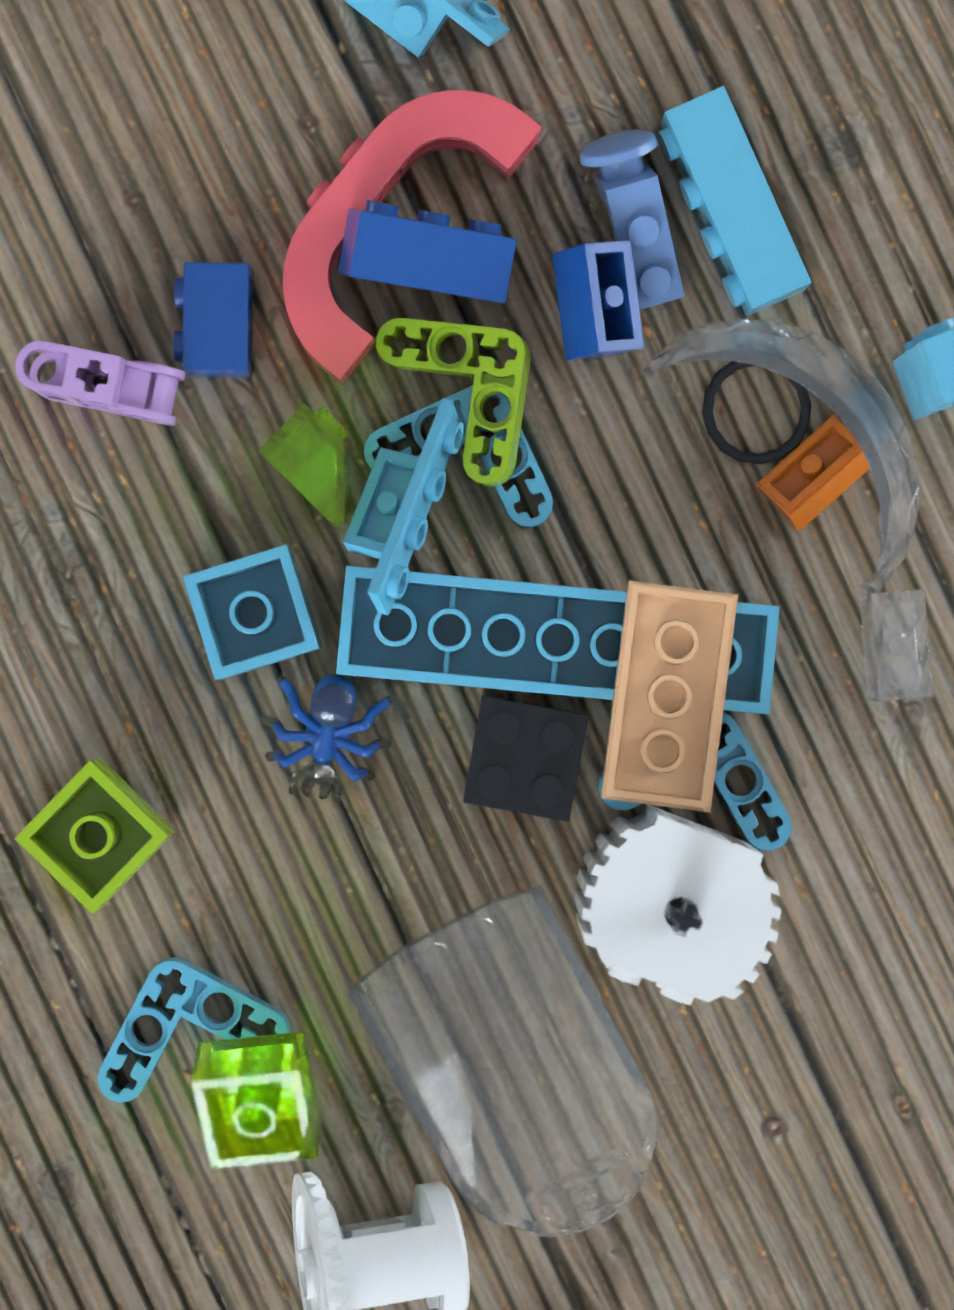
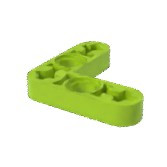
(488, 380)

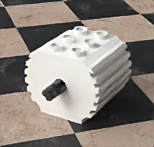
(677, 906)

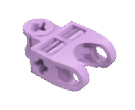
(132, 388)

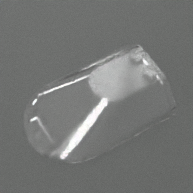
(514, 1066)

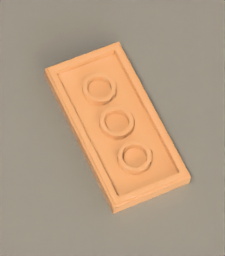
(669, 696)

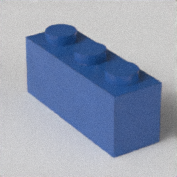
(427, 252)

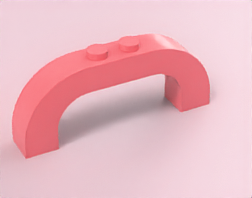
(372, 168)

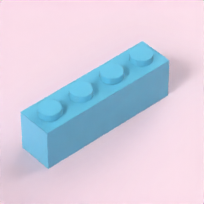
(733, 201)

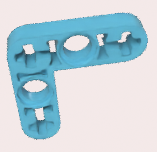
(462, 404)
(738, 752)
(189, 1006)

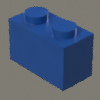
(598, 300)
(215, 319)

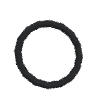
(749, 457)

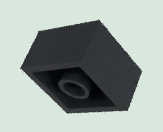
(525, 758)

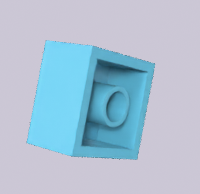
(252, 612)

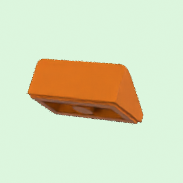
(815, 473)

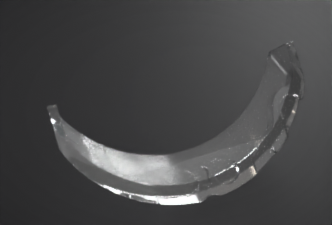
(846, 390)

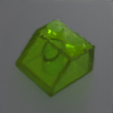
(315, 461)

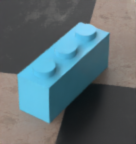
(928, 370)

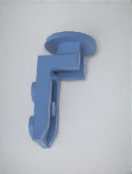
(637, 210)

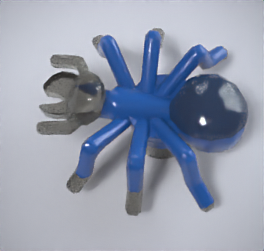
(327, 731)

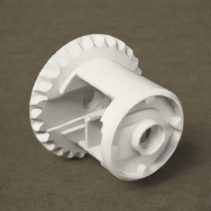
(379, 1258)

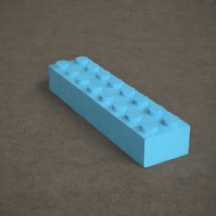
(522, 638)

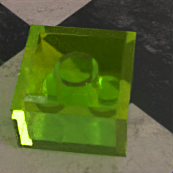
(256, 1100)

